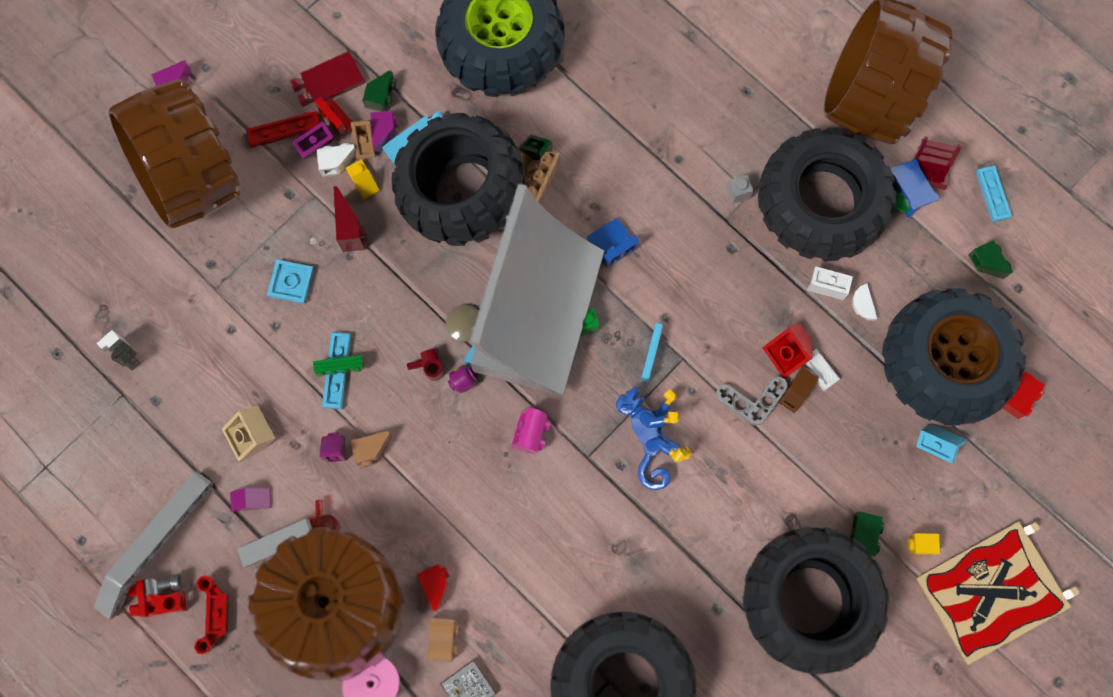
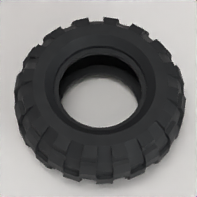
(850, 160)

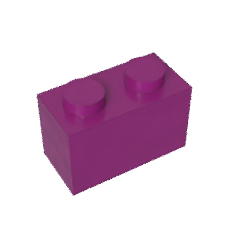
(313, 140)

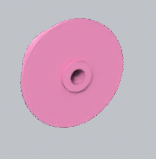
(374, 682)

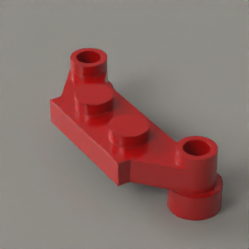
(216, 615)

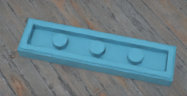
(335, 384)

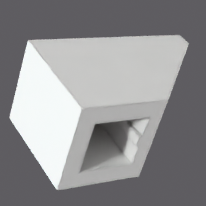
(335, 159)

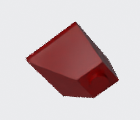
(790, 350)

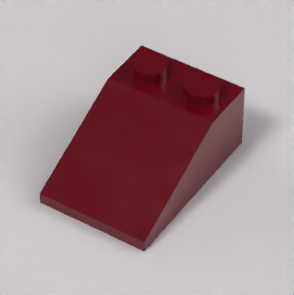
(349, 232)

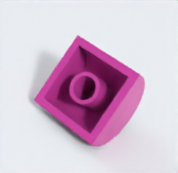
(530, 430)

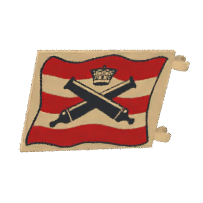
(994, 592)

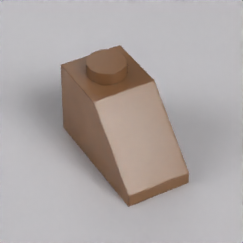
(369, 448)

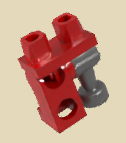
(150, 597)

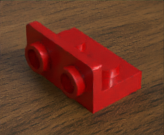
(334, 115)

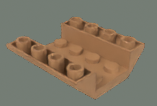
(540, 173)

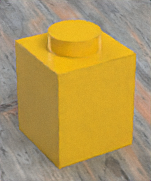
(923, 544)

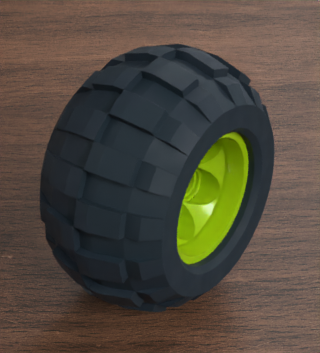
(503, 62)

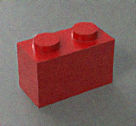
(1027, 393)

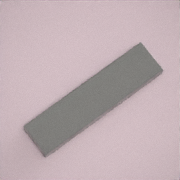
(266, 546)

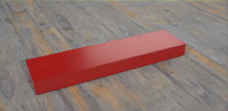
(282, 129)

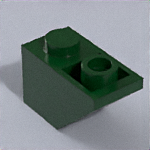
(378, 92)
(990, 260)

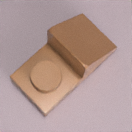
(362, 139)

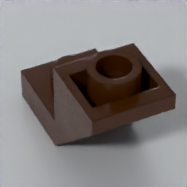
(799, 389)

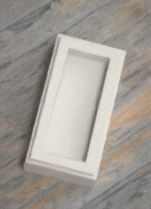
(826, 374)

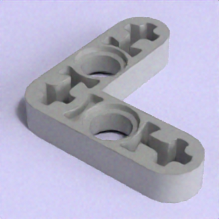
(750, 408)

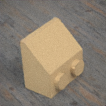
(248, 433)

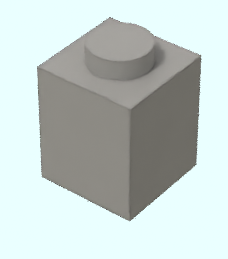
(739, 189)

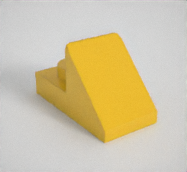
(362, 179)

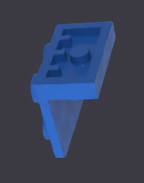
(614, 241)

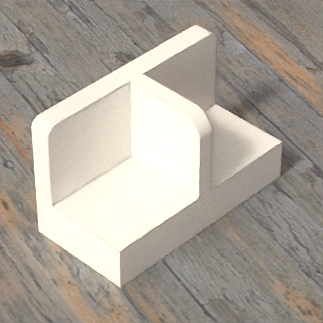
(830, 283)

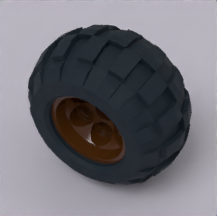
(987, 336)

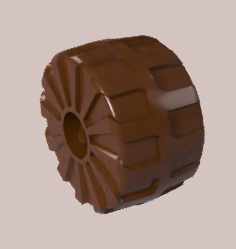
(888, 70)
(175, 152)
(351, 629)

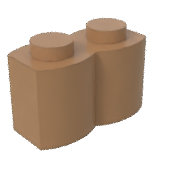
(441, 639)

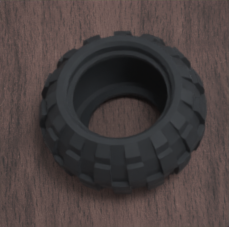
(433, 153)
(861, 589)
(617, 634)

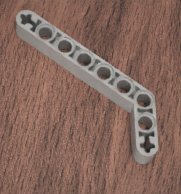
(147, 545)

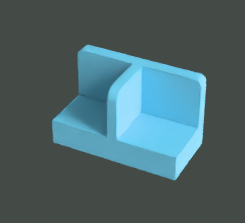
(940, 442)

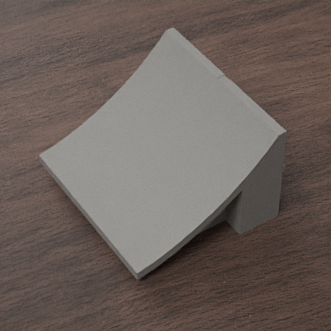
(535, 299)

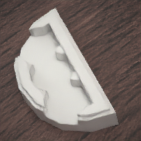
(863, 303)

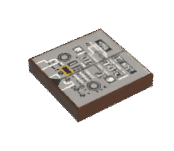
(468, 683)

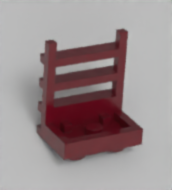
(936, 160)

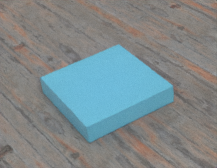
(290, 281)

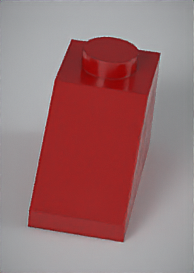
(434, 584)

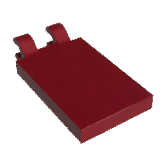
(328, 79)

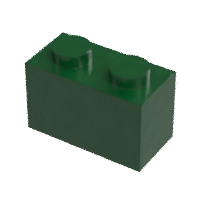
(866, 531)

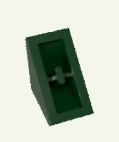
(536, 147)

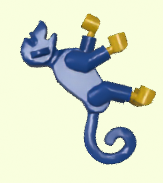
(648, 429)

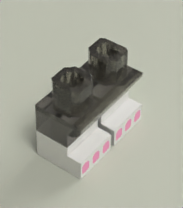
(120, 350)

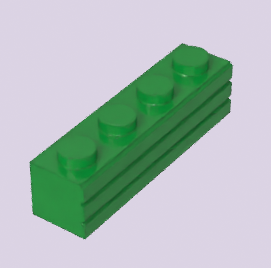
(338, 365)

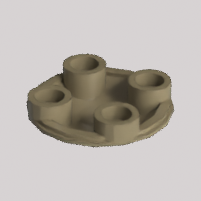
(460, 322)

